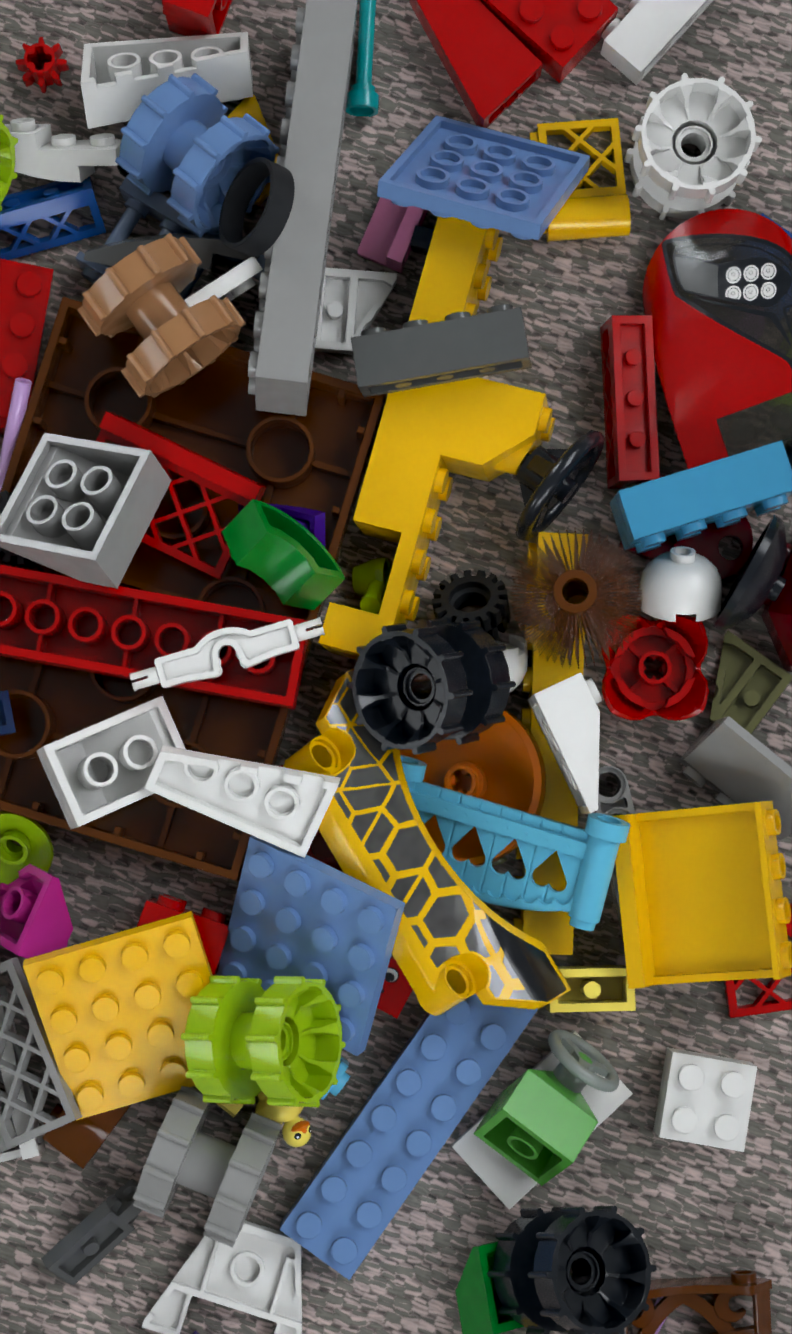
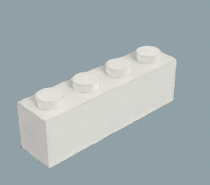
(648, 33)

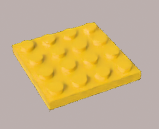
(120, 1011)

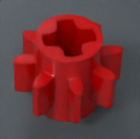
(51, 70)

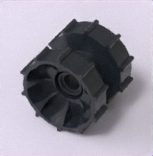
(396, 691)
(607, 1271)

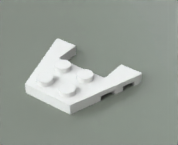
(254, 1277)

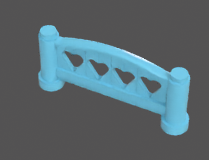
(584, 854)

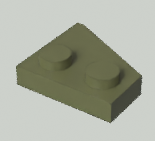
(746, 684)

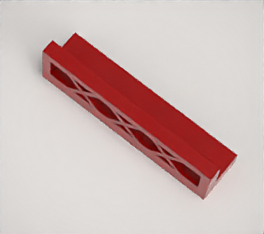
(629, 400)

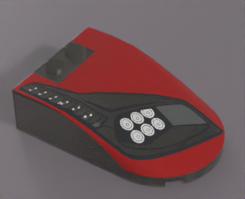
(723, 332)

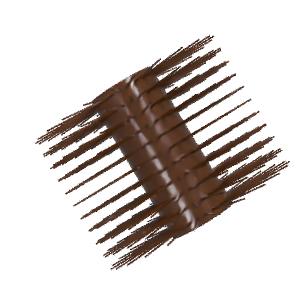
(578, 581)

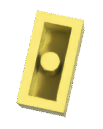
(595, 990)

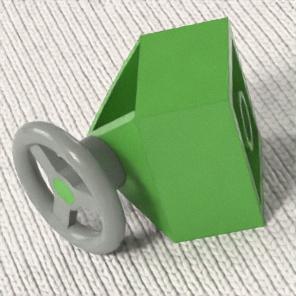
(542, 1115)

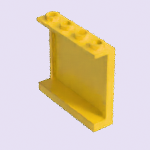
(703, 895)

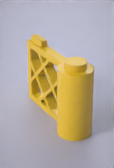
(594, 210)

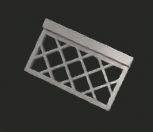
(59, 1088)

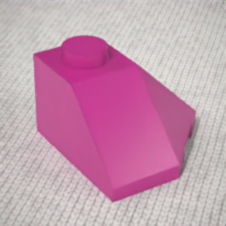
(33, 914)

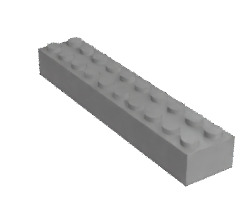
(297, 260)

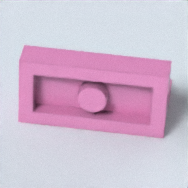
(390, 234)

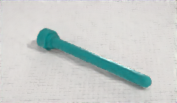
(362, 98)

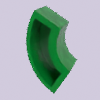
(282, 555)

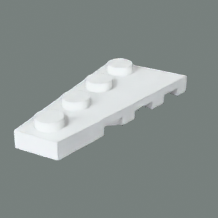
(254, 797)

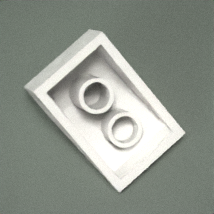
(572, 729)
(108, 761)

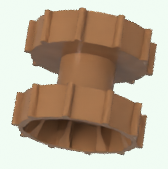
(146, 295)

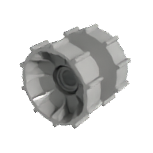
(206, 1165)

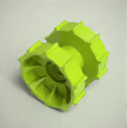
(263, 1041)

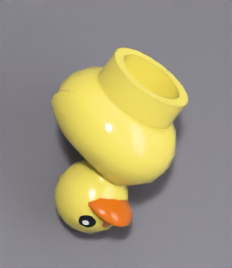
(295, 1129)

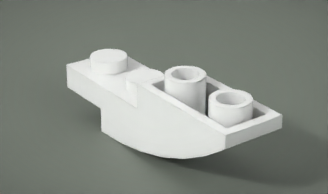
(60, 155)

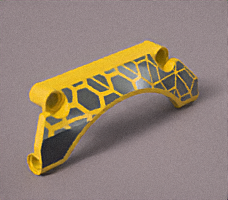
(447, 935)

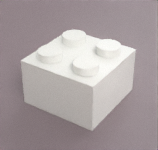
(705, 1099)

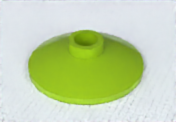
(34, 849)

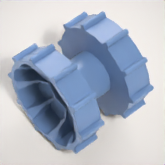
(191, 149)

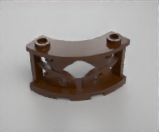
(718, 1314)

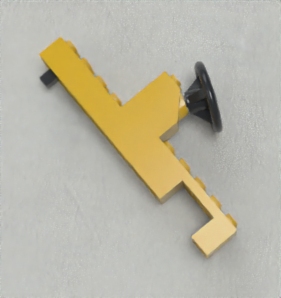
(456, 428)

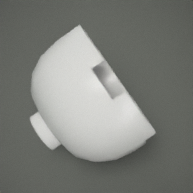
(680, 585)

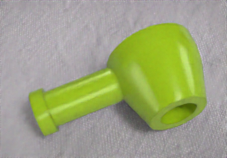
(371, 581)

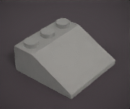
(83, 507)
(740, 769)

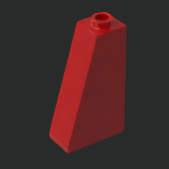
(479, 55)

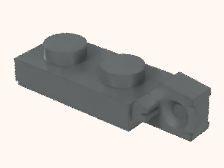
(94, 1236)

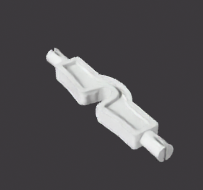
(204, 659)

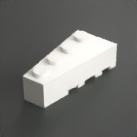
(123, 71)

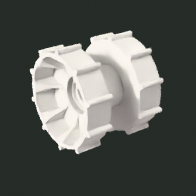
(697, 114)

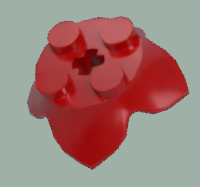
(682, 687)

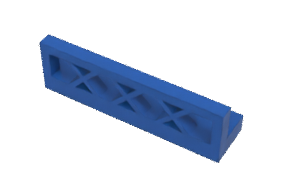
(45, 203)

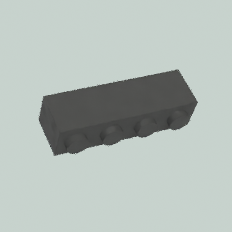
(441, 350)

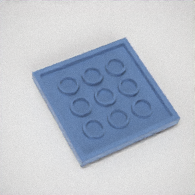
(484, 177)
(314, 924)

